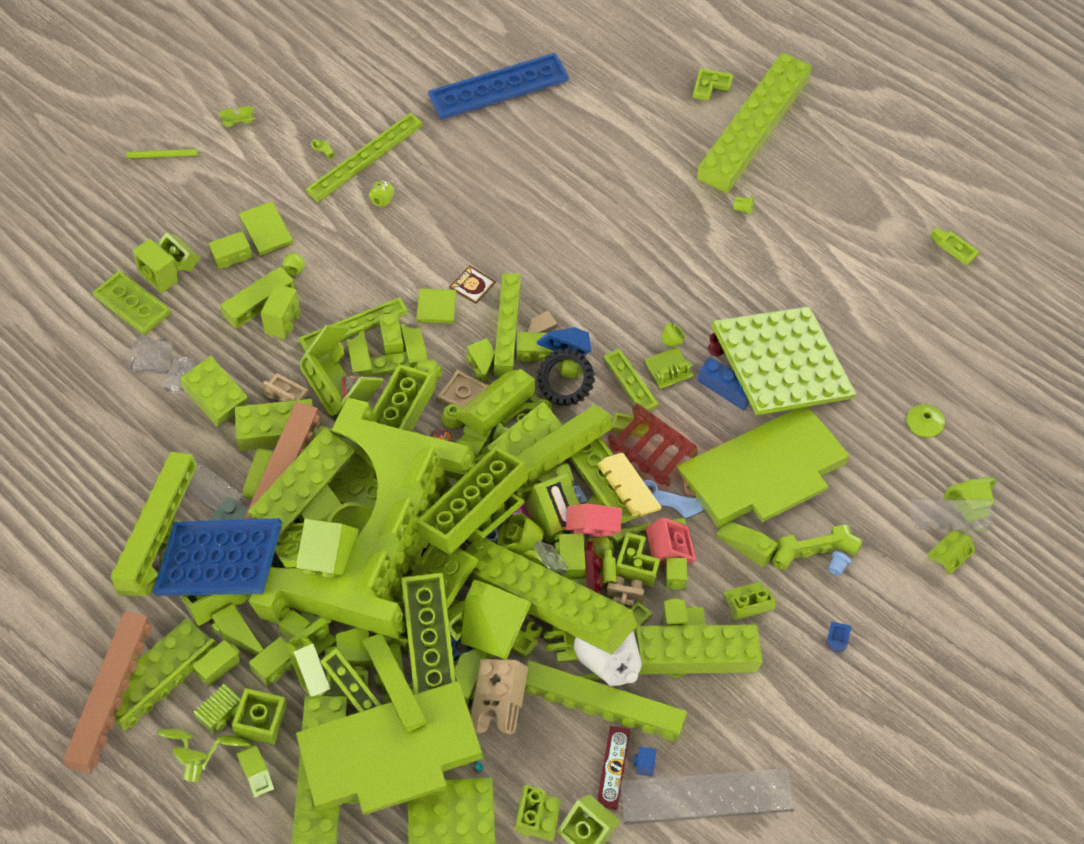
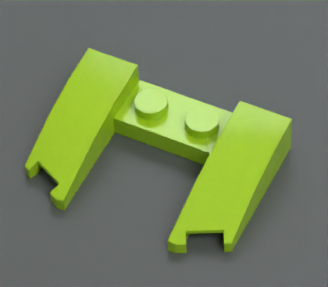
(386, 364)

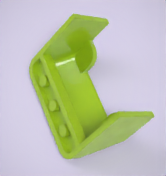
(324, 372)

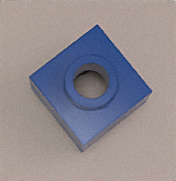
(645, 761)

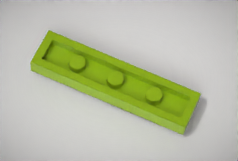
(630, 380)

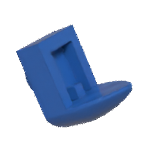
(838, 636)

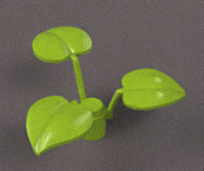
(193, 758)

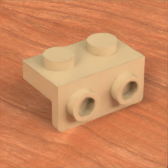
(284, 389)

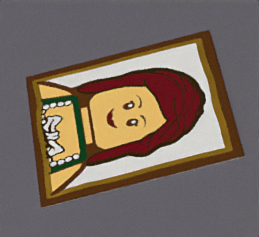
(472, 284)

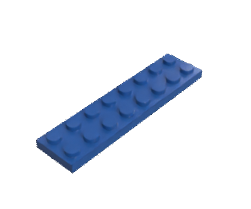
(498, 86)

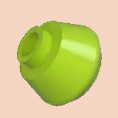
(672, 335)
(448, 417)

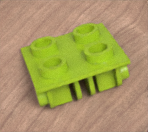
(669, 367)

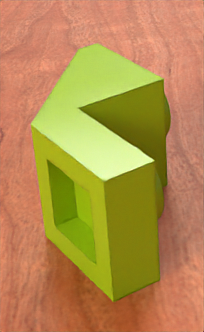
(255, 770)

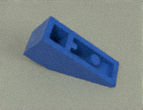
(567, 338)

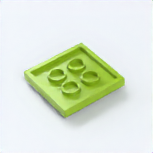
(454, 567)

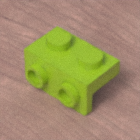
(952, 551)

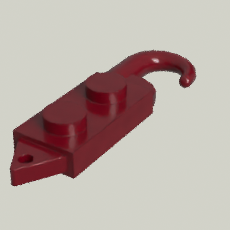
(592, 565)

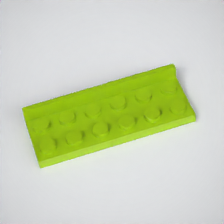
(162, 670)

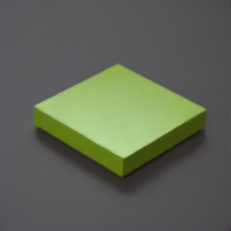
(436, 306)

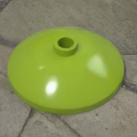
(351, 514)

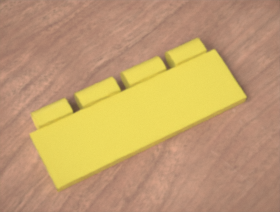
(628, 485)

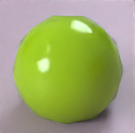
(293, 264)

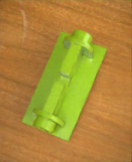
(230, 117)

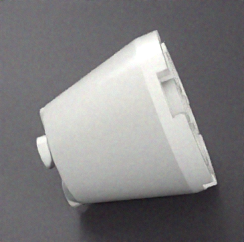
(616, 668)

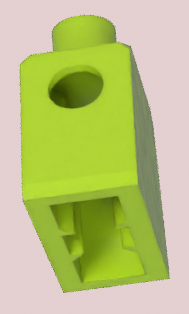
(352, 648)

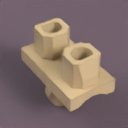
(624, 594)

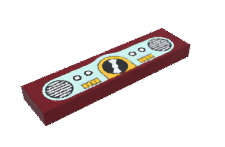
(613, 767)

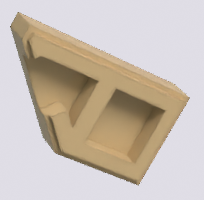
(542, 323)

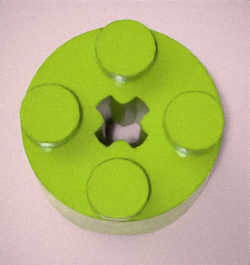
(520, 534)

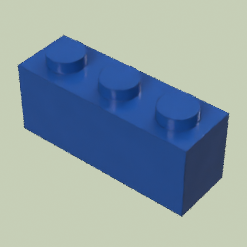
(723, 382)

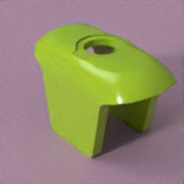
(972, 489)

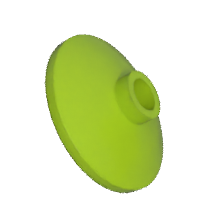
(922, 426)

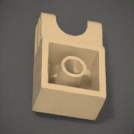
(498, 693)

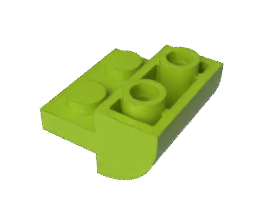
(749, 600)
(537, 814)

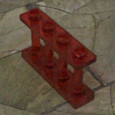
(655, 427)

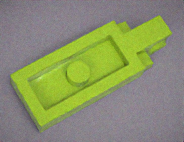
(954, 245)

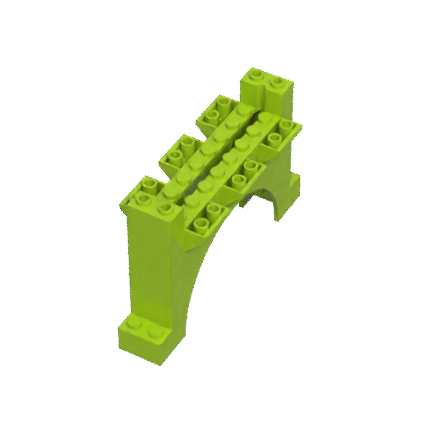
(410, 481)

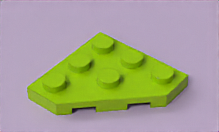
(289, 544)

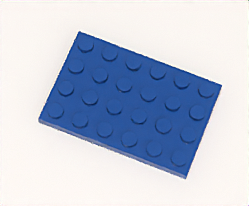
(218, 557)

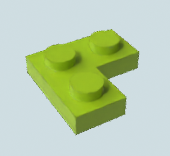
(711, 80)

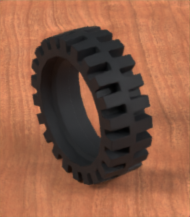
(554, 358)

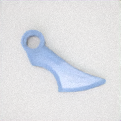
(684, 505)

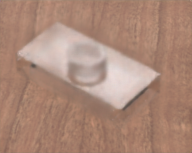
(550, 557)

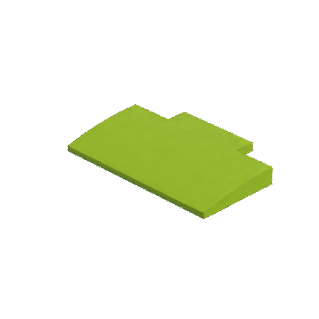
(765, 468)
(381, 763)

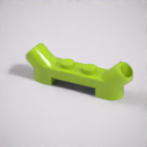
(839, 538)

